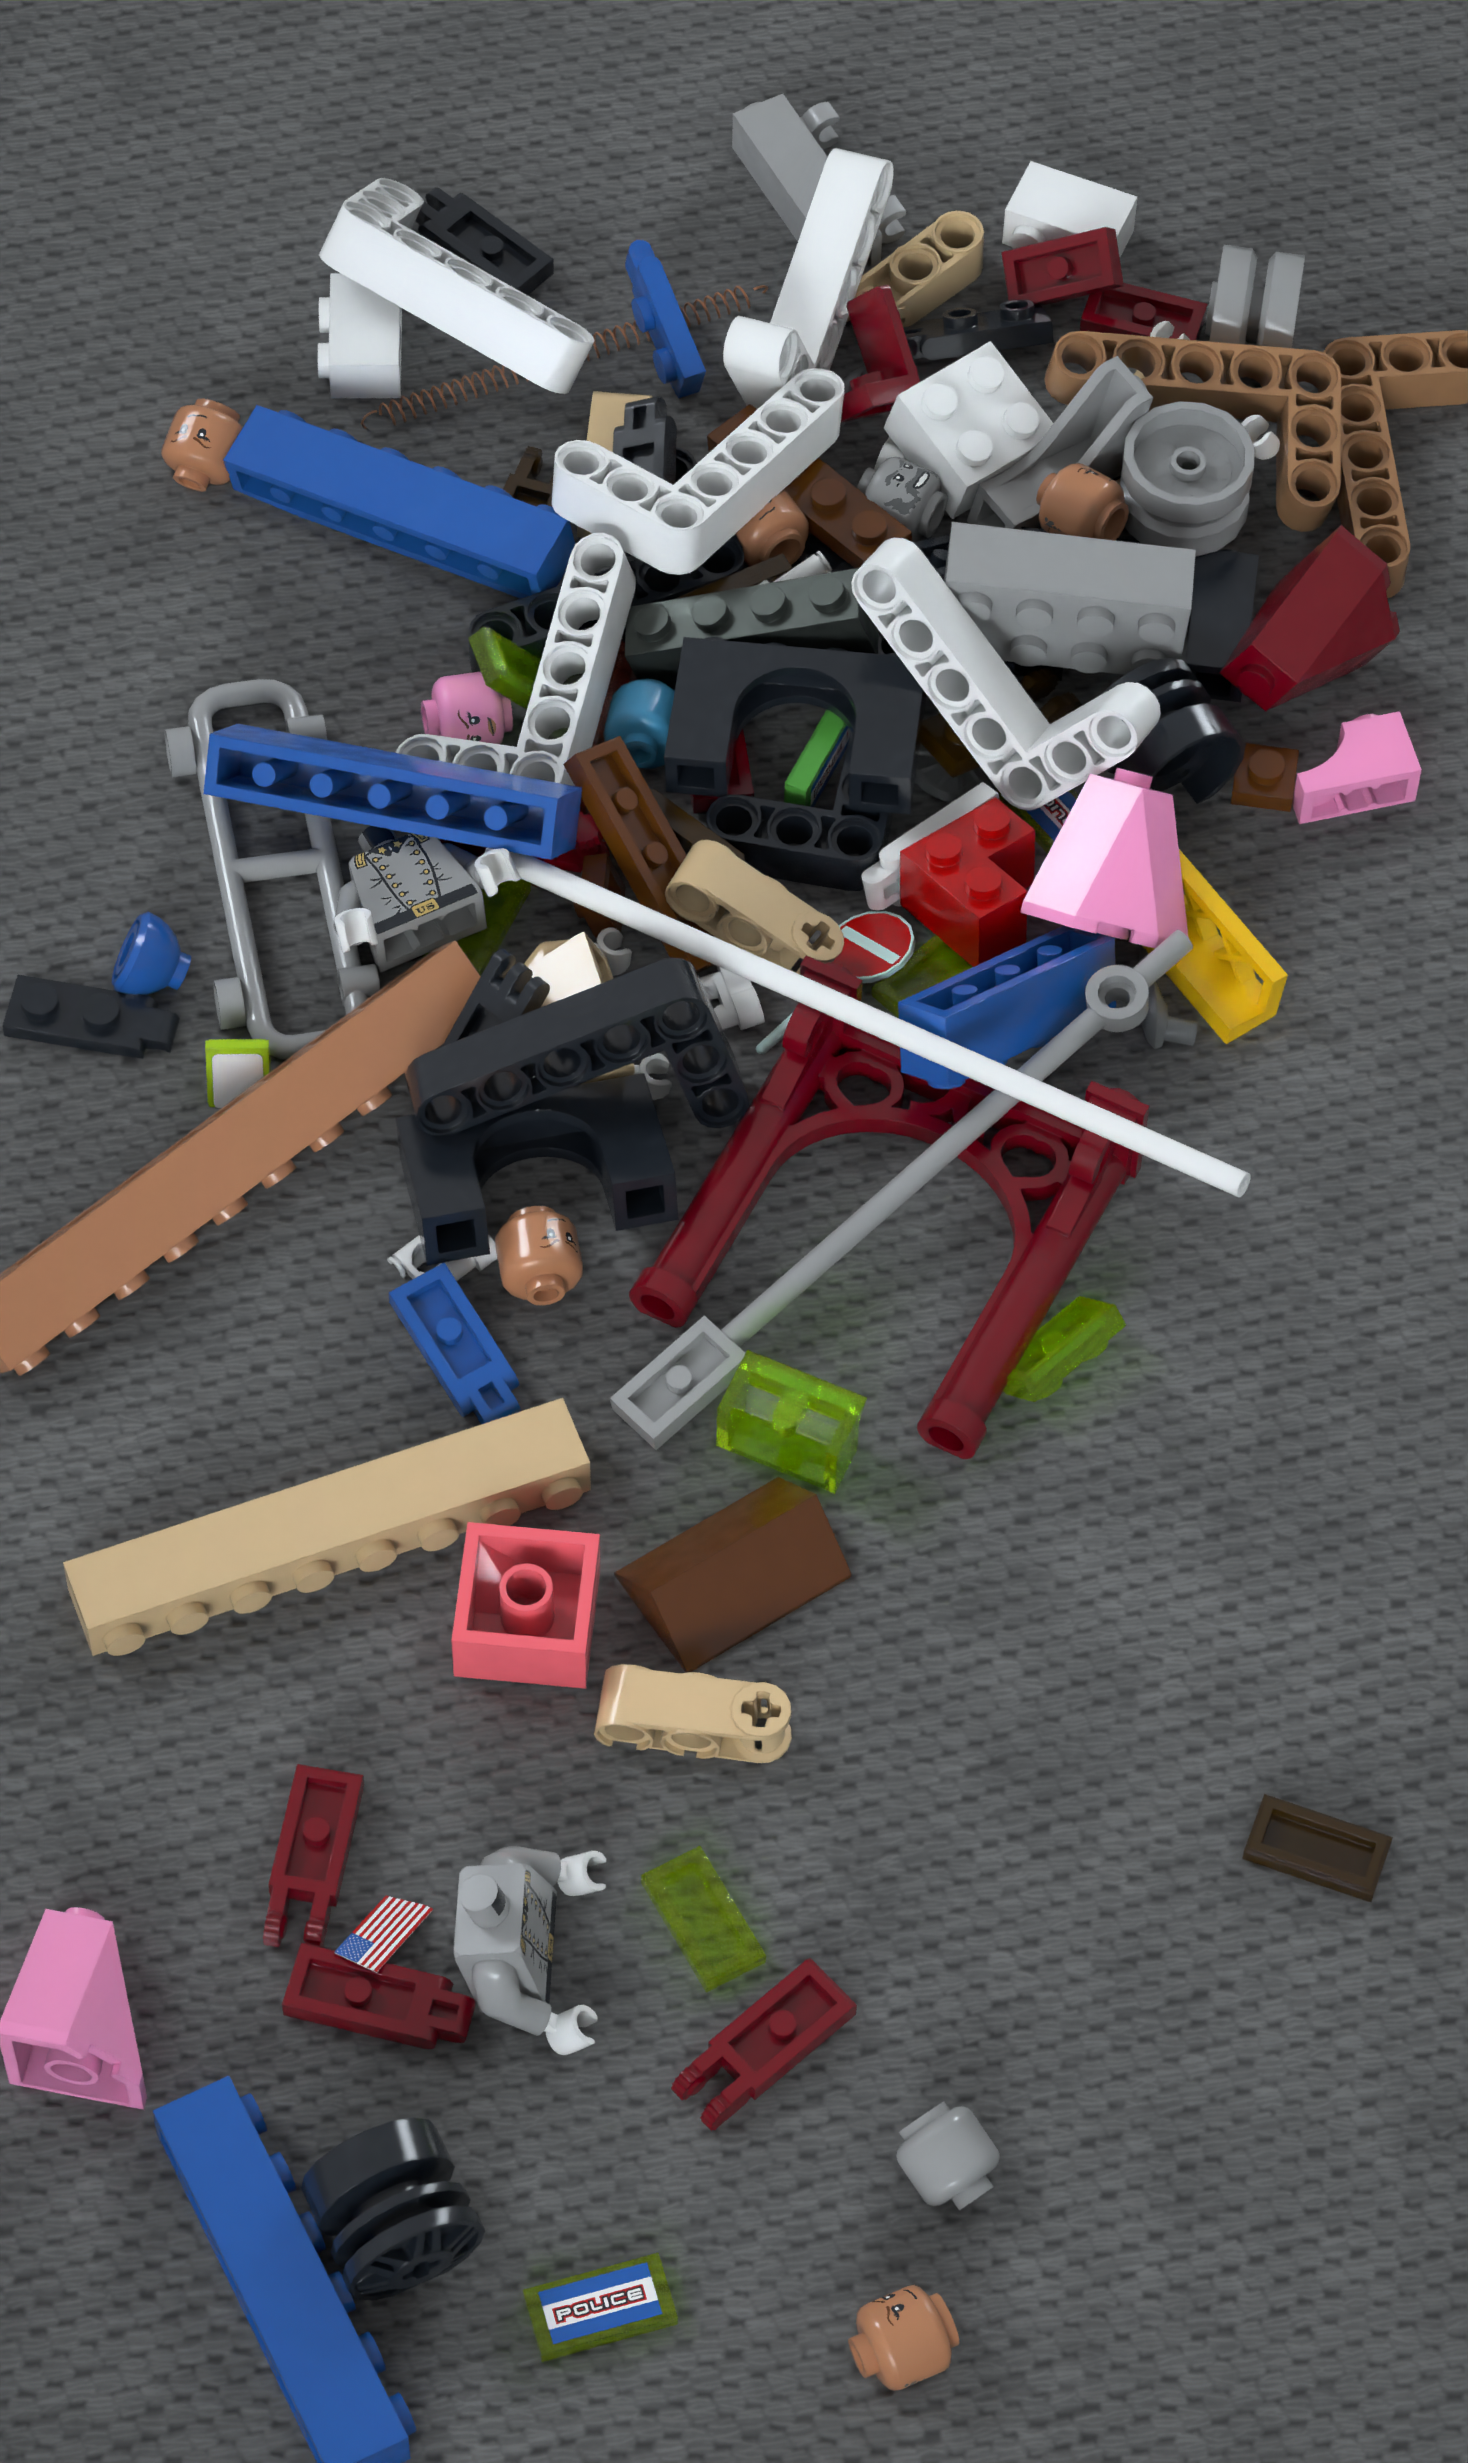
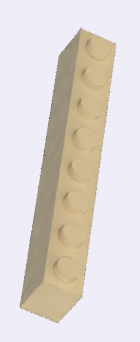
(327, 1528)

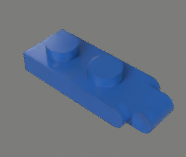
(659, 313)
(456, 1345)

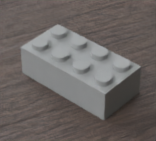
(1072, 597)

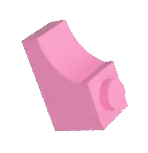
(1367, 772)

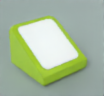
(234, 1067)

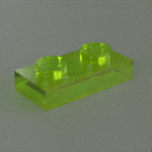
(1061, 1345)

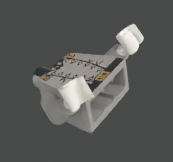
(415, 894)
(509, 1938)

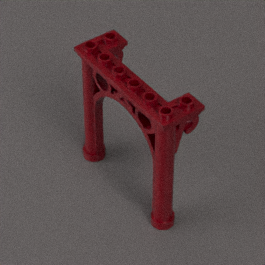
(819, 1056)

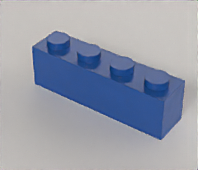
(1007, 1001)

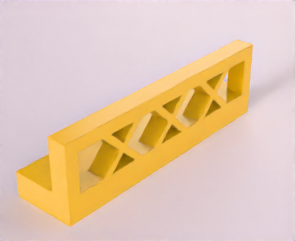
(1220, 970)

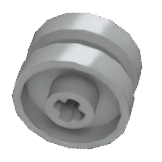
(1253, 313)
(1187, 477)

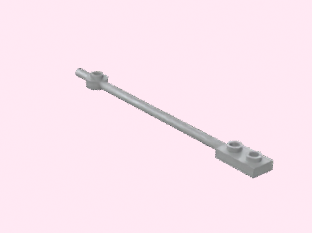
(706, 1358)

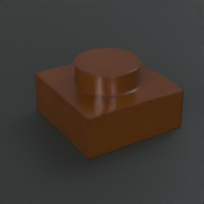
(1266, 777)
(600, 871)

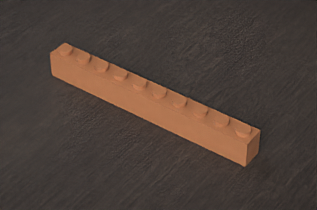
(227, 1156)

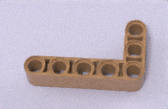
(1220, 369)
(1379, 376)

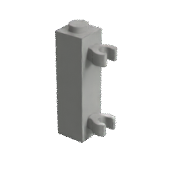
(788, 160)

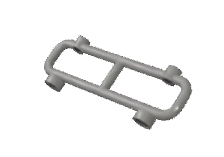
(243, 998)

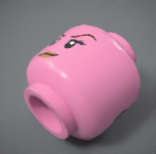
(467, 710)

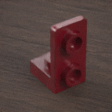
(884, 354)

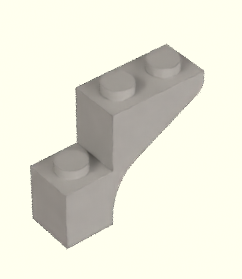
(1085, 433)

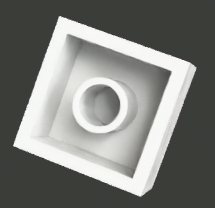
(967, 424)

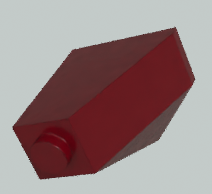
(1316, 624)

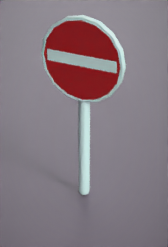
(873, 950)

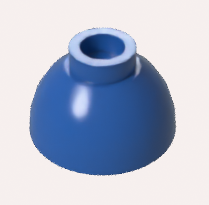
(149, 958)

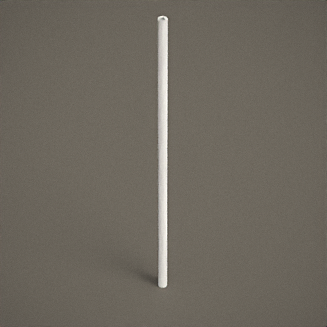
(884, 1026)

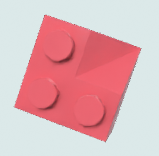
(526, 1605)

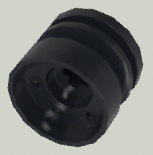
(1192, 737)
(392, 2208)

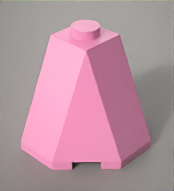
(1114, 864)
(71, 2014)

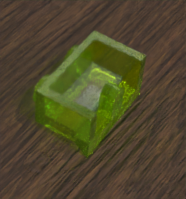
(790, 1421)

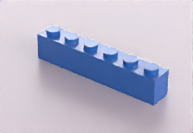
(400, 503)
(393, 791)
(280, 2280)

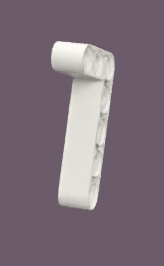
(381, 252)
(818, 282)
(689, 521)
(564, 655)
(982, 697)

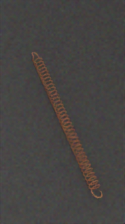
(613, 334)

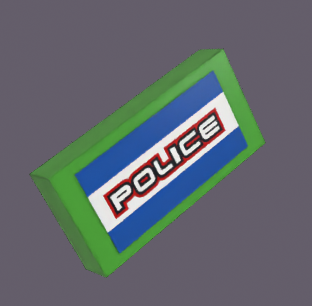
(817, 761)

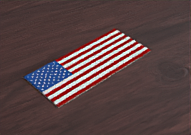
(383, 1932)

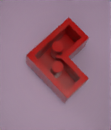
(972, 881)

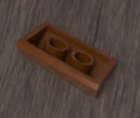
(736, 1572)

